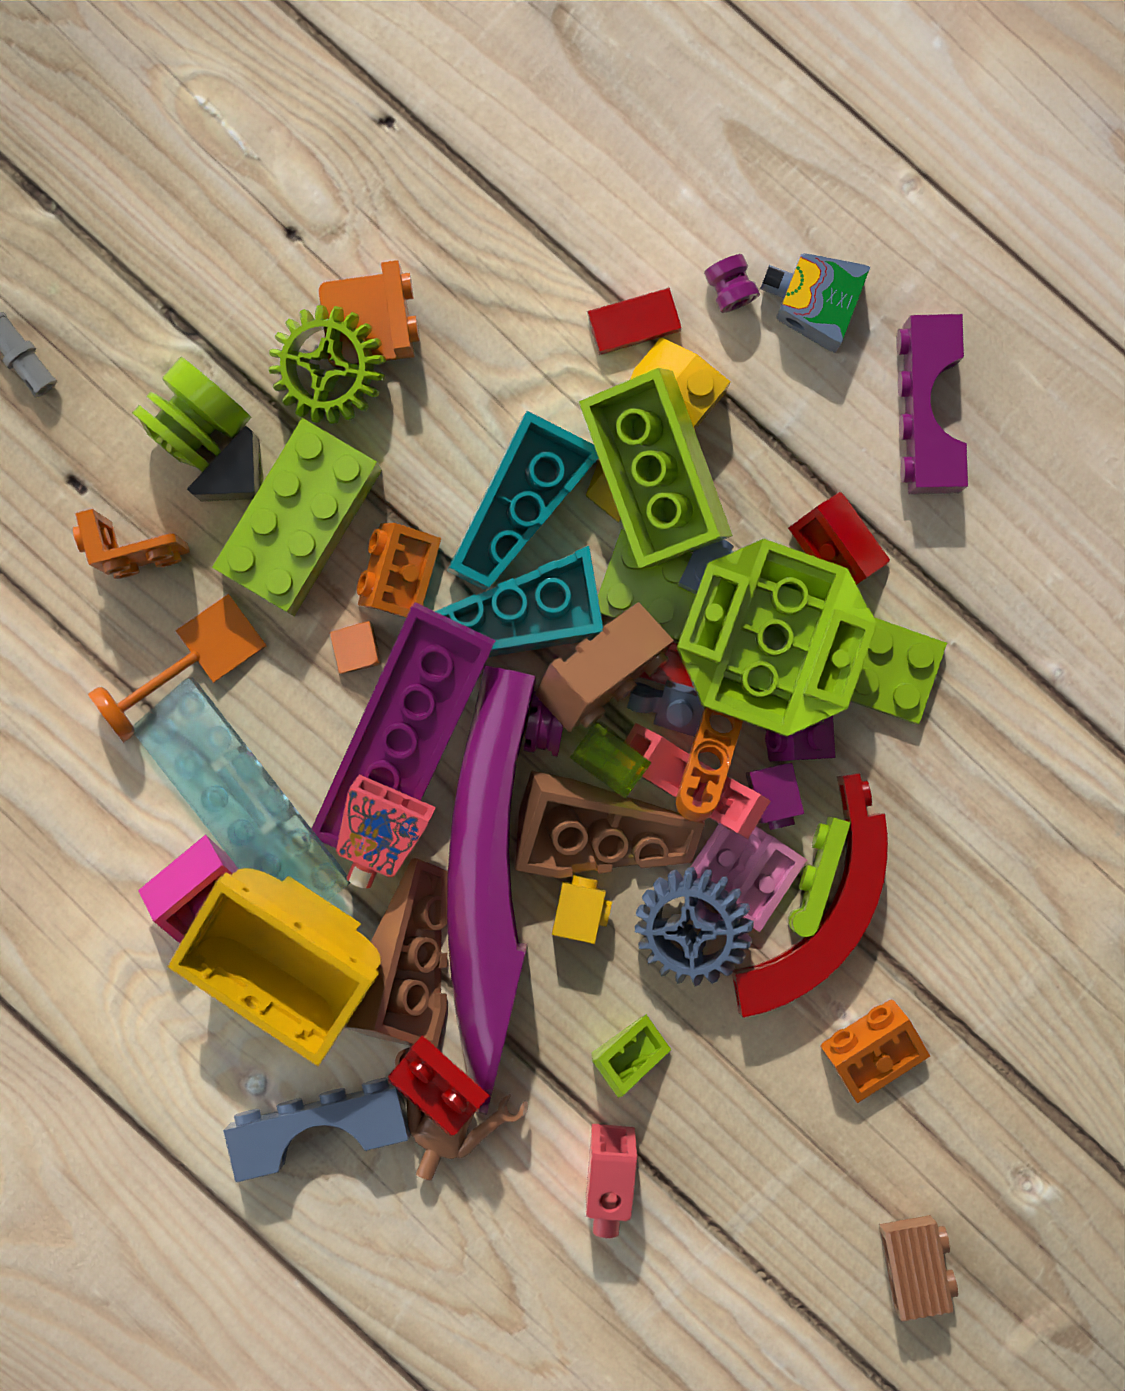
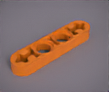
(720, 745)

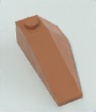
(585, 828)
(407, 991)

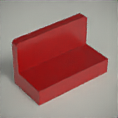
(840, 537)

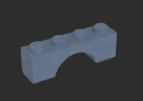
(261, 1142)

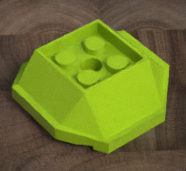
(822, 626)

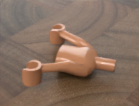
(440, 1144)

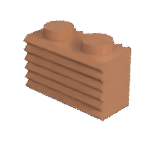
(918, 1268)

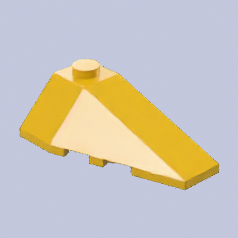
(700, 388)

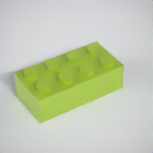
(655, 468)
(297, 517)

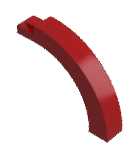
(816, 957)

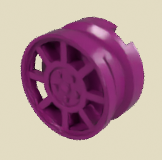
(542, 729)

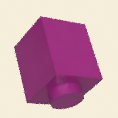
(781, 788)

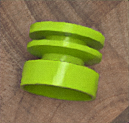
(191, 415)

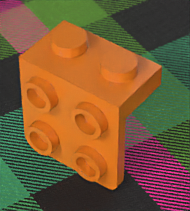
(378, 302)
(98, 539)

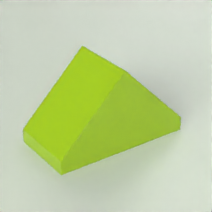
(630, 1055)

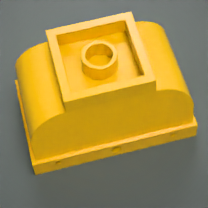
(279, 959)

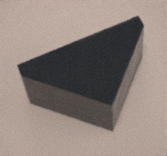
(233, 472)

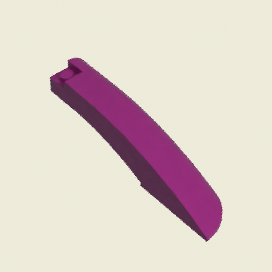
(480, 907)

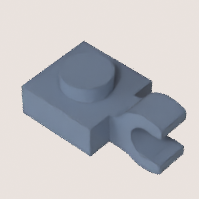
(675, 706)

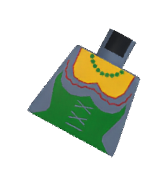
(817, 296)

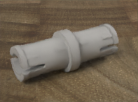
(22, 358)

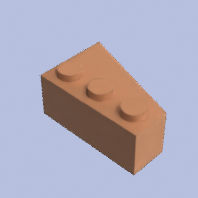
(604, 668)

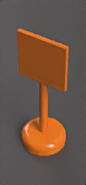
(216, 638)

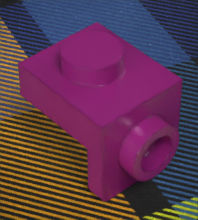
(807, 744)

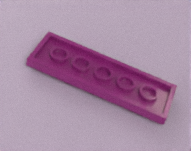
(409, 712)

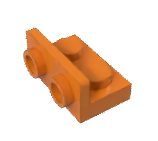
(397, 569)
(875, 1050)

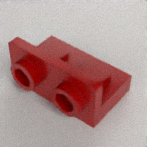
(437, 1086)

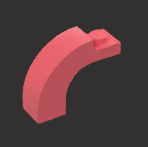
(738, 805)

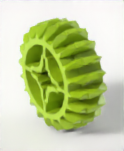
(322, 384)

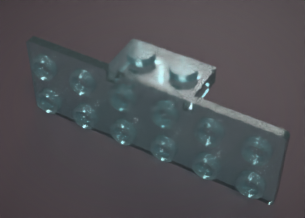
(234, 791)

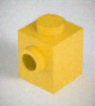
(581, 910)

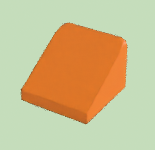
(355, 647)

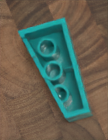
(537, 609)

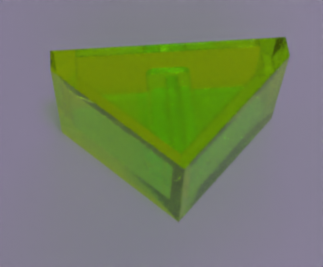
(610, 759)

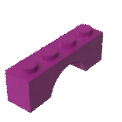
(934, 458)

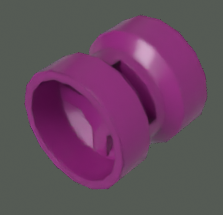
(731, 283)

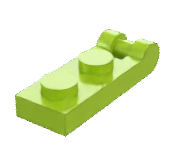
(817, 879)

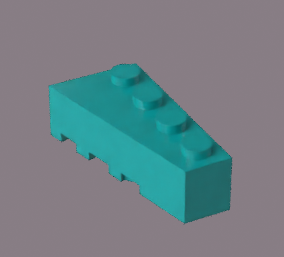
(524, 491)

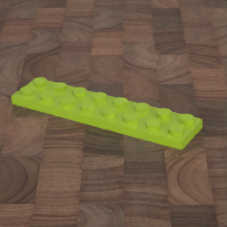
(895, 670)

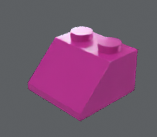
(184, 885)

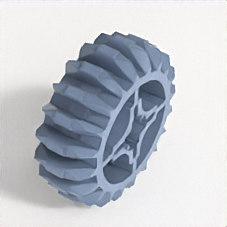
(660, 930)

